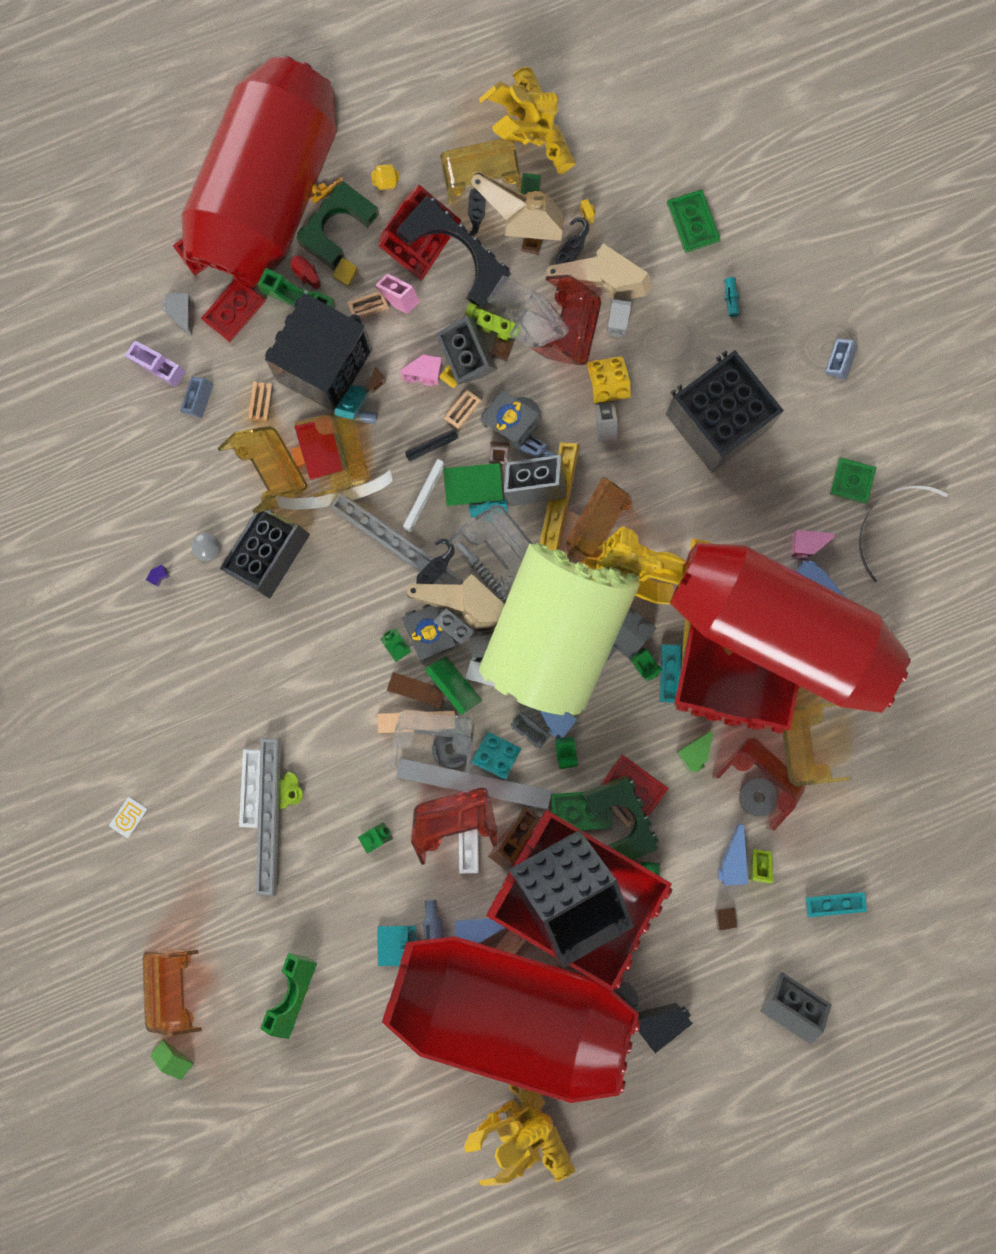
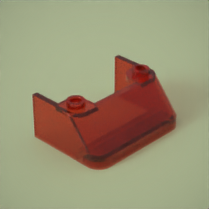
(580, 313)
(754, 752)
(452, 816)

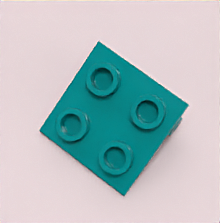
(496, 755)
(392, 942)

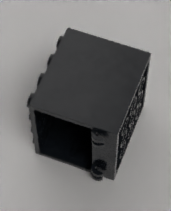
(319, 351)
(723, 410)
(572, 898)

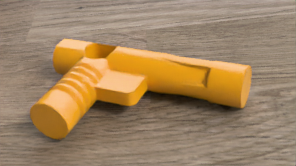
(324, 190)

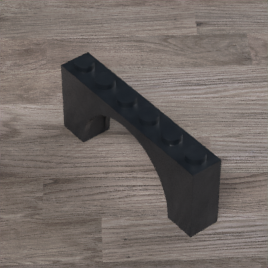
(431, 219)

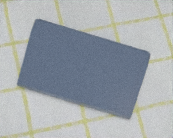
(841, 358)
(196, 397)

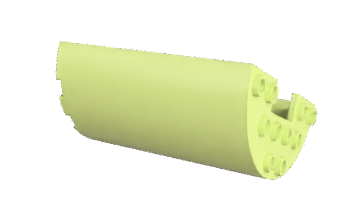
(557, 630)

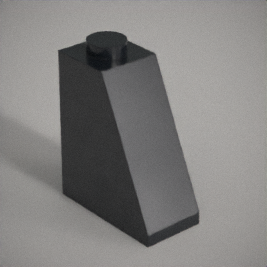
(663, 1024)

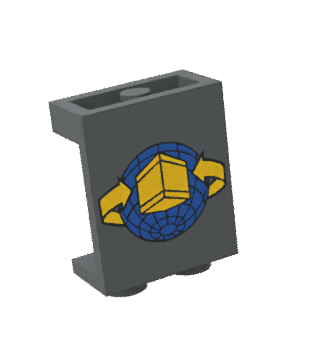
(510, 418)
(426, 635)

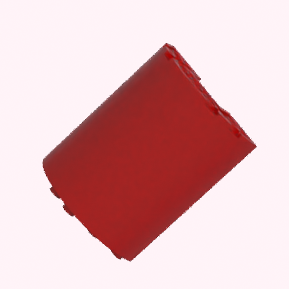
(732, 688)
(640, 889)

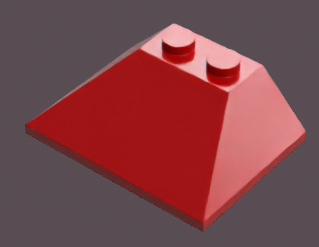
(424, 251)

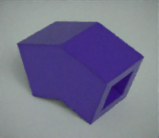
(157, 575)

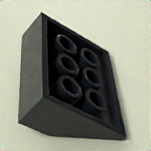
(265, 551)

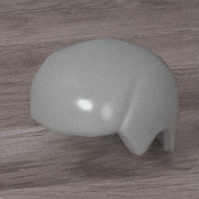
(206, 547)

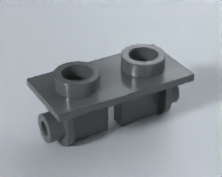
(453, 625)
(526, 726)

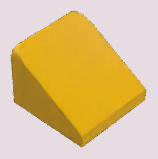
(345, 272)

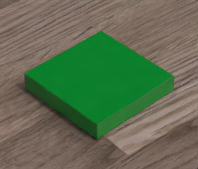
(853, 480)

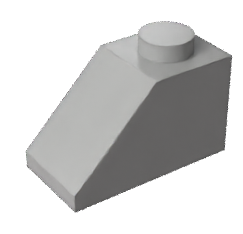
(179, 310)
(618, 318)
(606, 421)

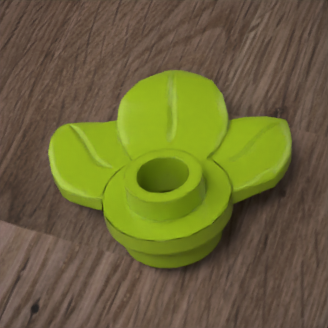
(287, 786)

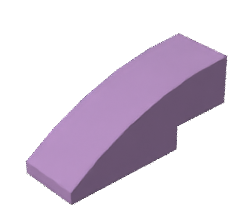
(155, 363)

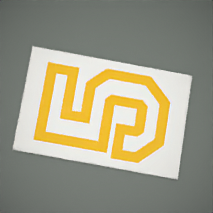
(128, 817)

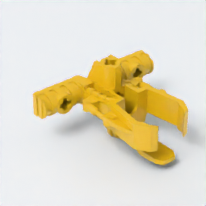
(535, 114)
(629, 556)
(523, 1134)

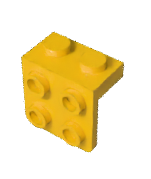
(609, 379)

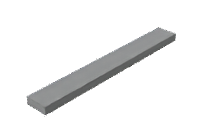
(388, 537)
(459, 781)
(268, 817)

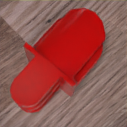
(305, 271)

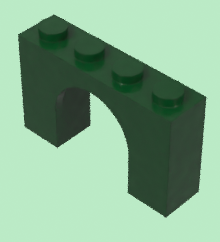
(342, 201)
(620, 793)

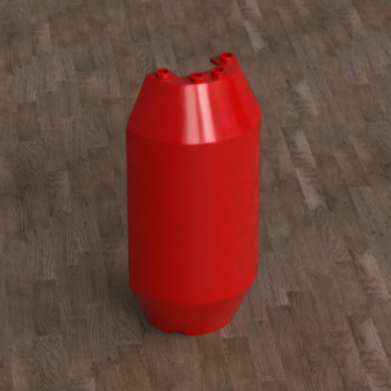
(260, 170)
(791, 626)
(511, 1019)

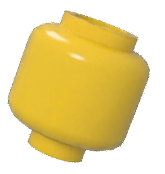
(385, 177)

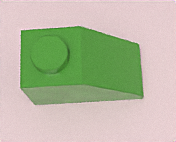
(696, 753)

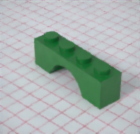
(284, 291)
(282, 1018)

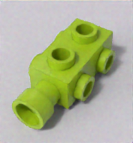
(496, 323)

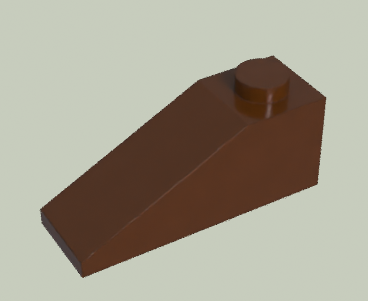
(416, 690)
(514, 838)

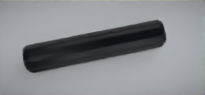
(431, 445)

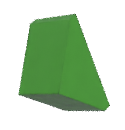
(170, 1060)

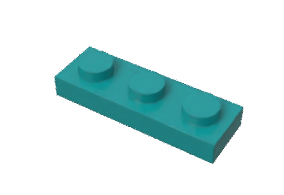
(352, 402)
(670, 672)
(835, 904)

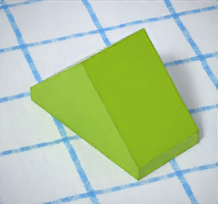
(761, 866)

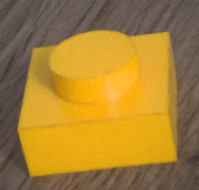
(587, 210)
(448, 377)

